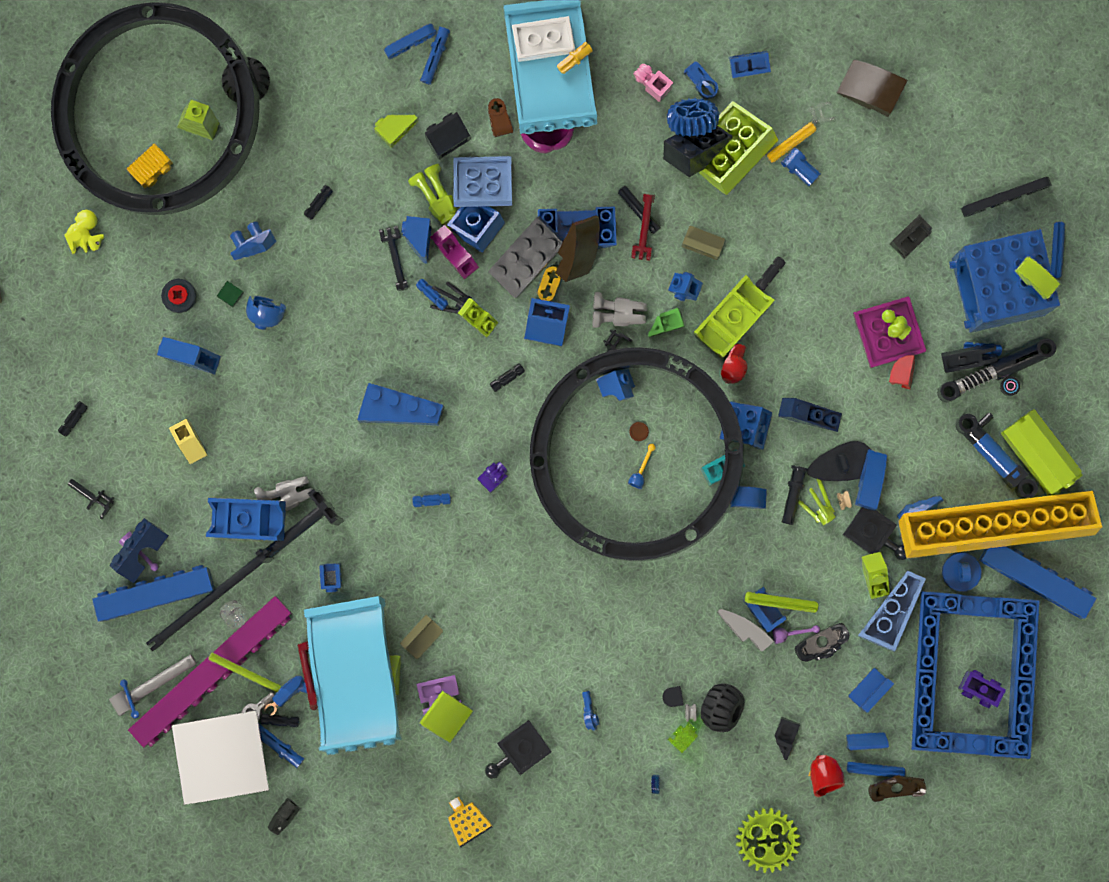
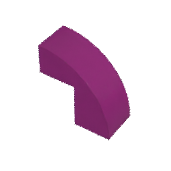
(454, 252)

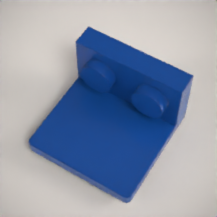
(753, 423)

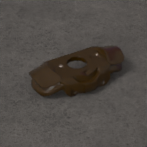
(910, 786)

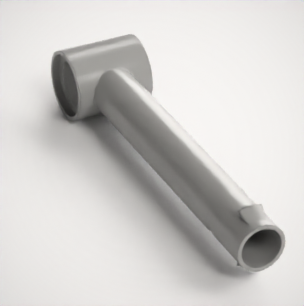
(120, 701)

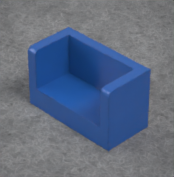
(767, 616)

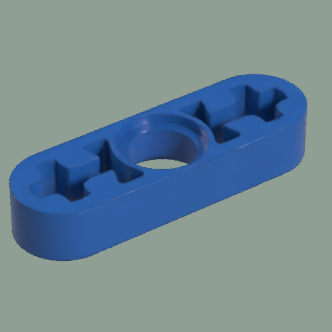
(414, 38)

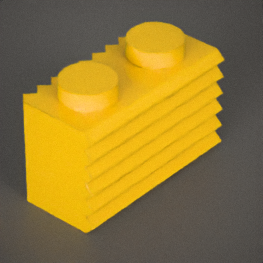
(150, 166)

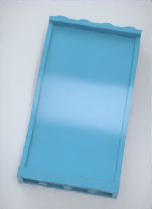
(542, 93)
(352, 675)

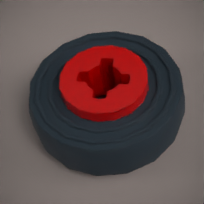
(184, 301)

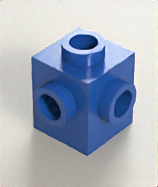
(685, 286)

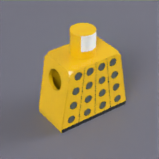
(467, 821)

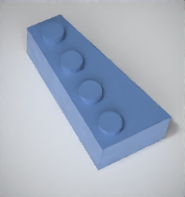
(894, 613)

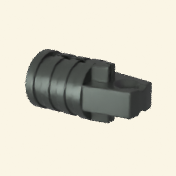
(283, 816)

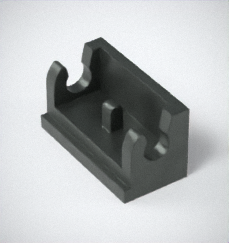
(911, 236)

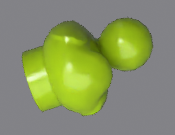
(898, 325)

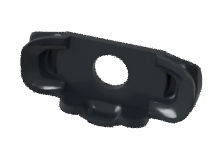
(835, 635)

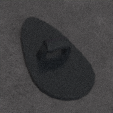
(840, 463)

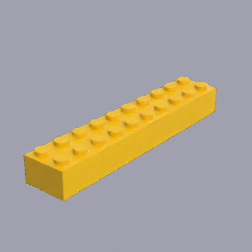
(999, 524)

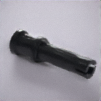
(795, 486)

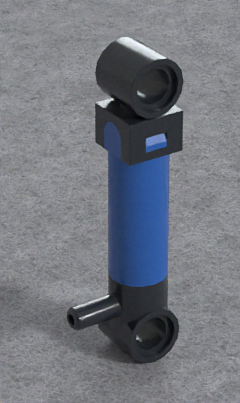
(1010, 472)

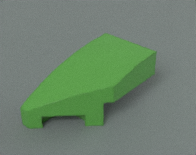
(667, 322)

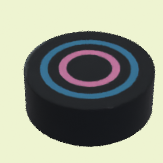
(1010, 386)

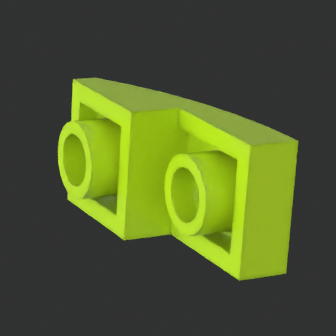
(1038, 277)
(478, 317)

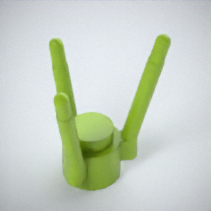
(825, 513)

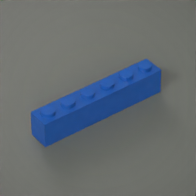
(1039, 580)
(153, 594)

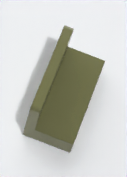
(703, 242)
(421, 637)

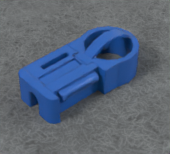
(701, 77)

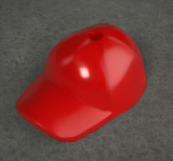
(735, 366)

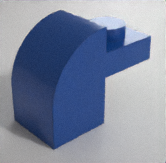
(750, 498)

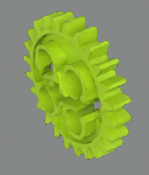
(765, 822)

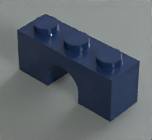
(144, 536)

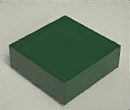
(230, 294)

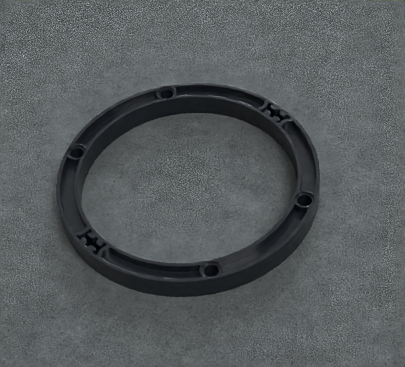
(67, 85)
(597, 367)

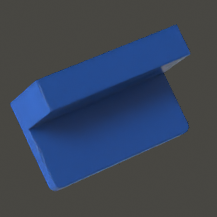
(870, 690)

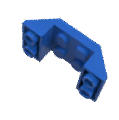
(562, 221)

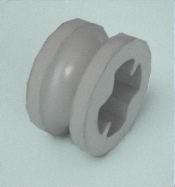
(690, 712)

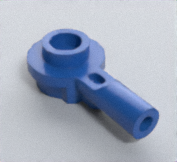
(591, 720)

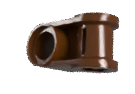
(499, 120)

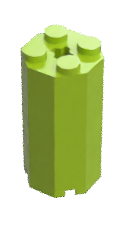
(1042, 453)

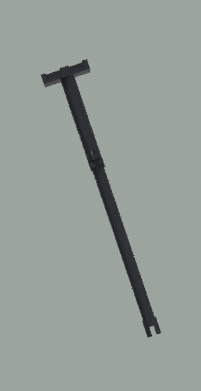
(263, 556)

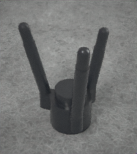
(460, 301)

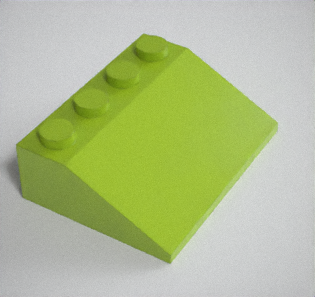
(749, 144)

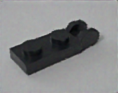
(968, 357)

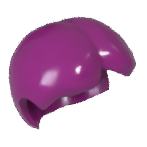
(546, 142)

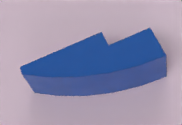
(871, 480)

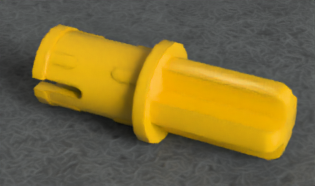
(574, 58)

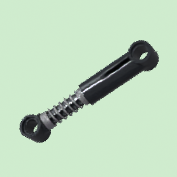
(998, 370)

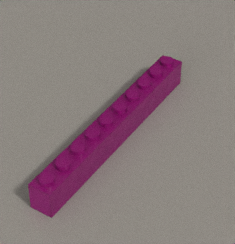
(208, 673)

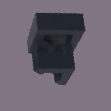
(785, 735)

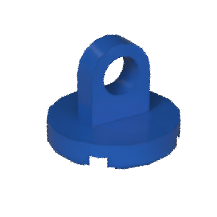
(961, 572)

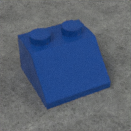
(476, 225)
(417, 234)

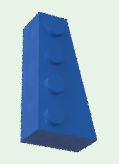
(395, 407)

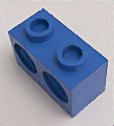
(749, 64)

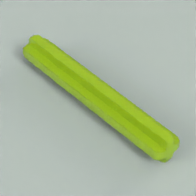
(781, 602)

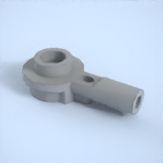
(259, 706)

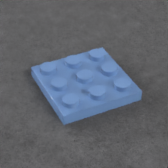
(482, 181)

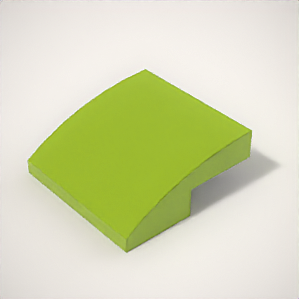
(446, 716)

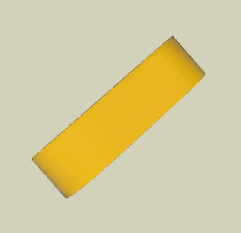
(544, 283)

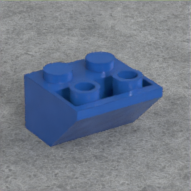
(547, 322)

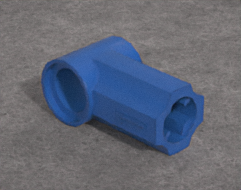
(797, 165)

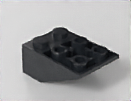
(694, 153)

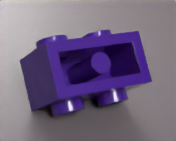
(986, 691)

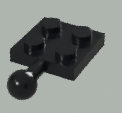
(871, 531)
(522, 749)

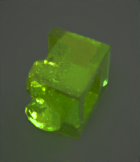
(683, 737)

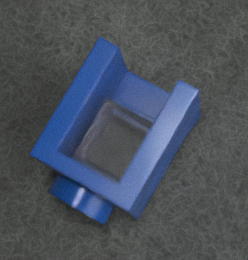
(330, 577)

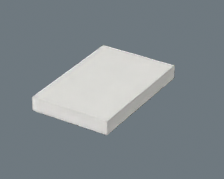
(543, 39)

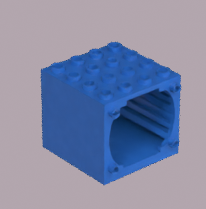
(992, 288)

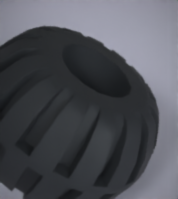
(261, 75)
(722, 707)

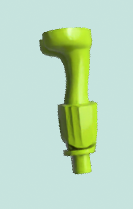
(441, 208)

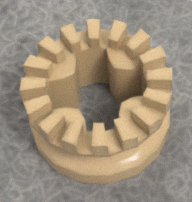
(845, 500)

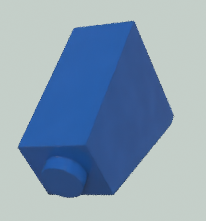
(188, 355)

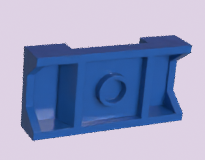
(247, 519)

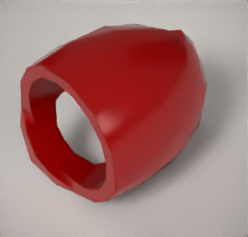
(826, 775)

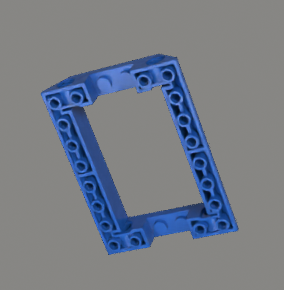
(1022, 681)

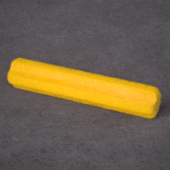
(791, 142)

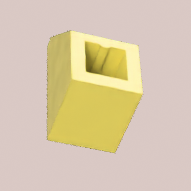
(188, 441)

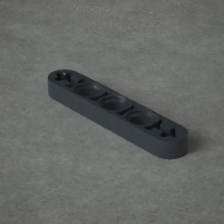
(1009, 195)

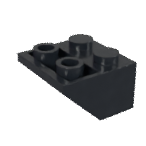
(447, 135)

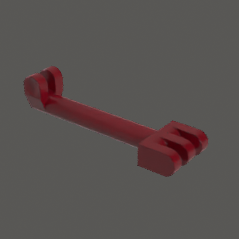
(648, 199)
(303, 649)

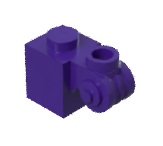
(493, 476)

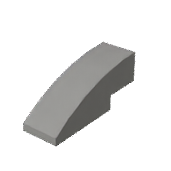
(746, 629)

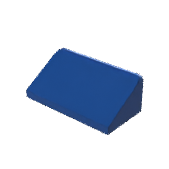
(867, 741)

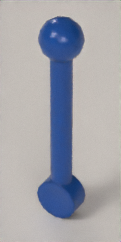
(135, 714)

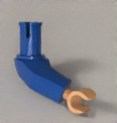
(288, 690)

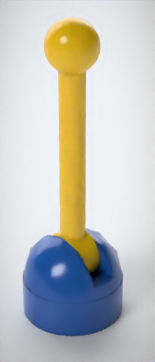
(637, 479)

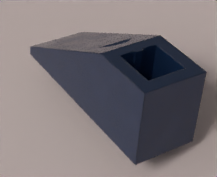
(809, 414)

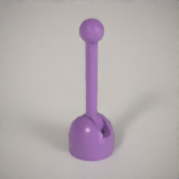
(154, 566)
(780, 634)

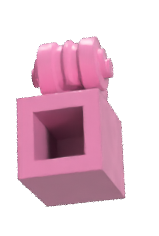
(656, 84)

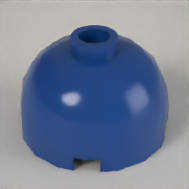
(264, 312)

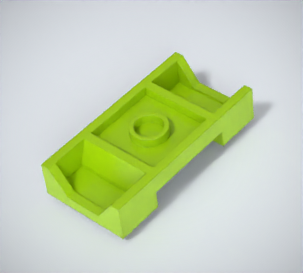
(733, 317)

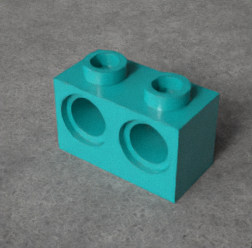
(714, 470)

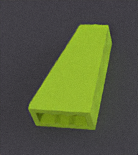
(199, 120)

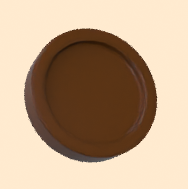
(638, 431)

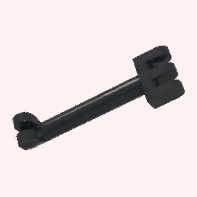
(401, 283)

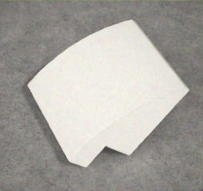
(220, 757)

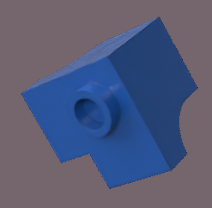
(618, 384)

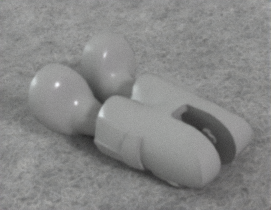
(623, 311)
(287, 492)

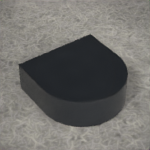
(673, 696)

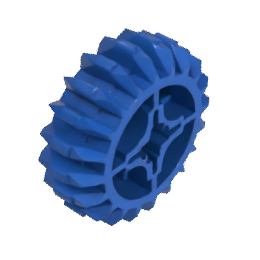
(693, 117)

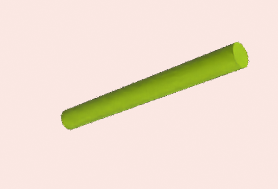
(244, 672)

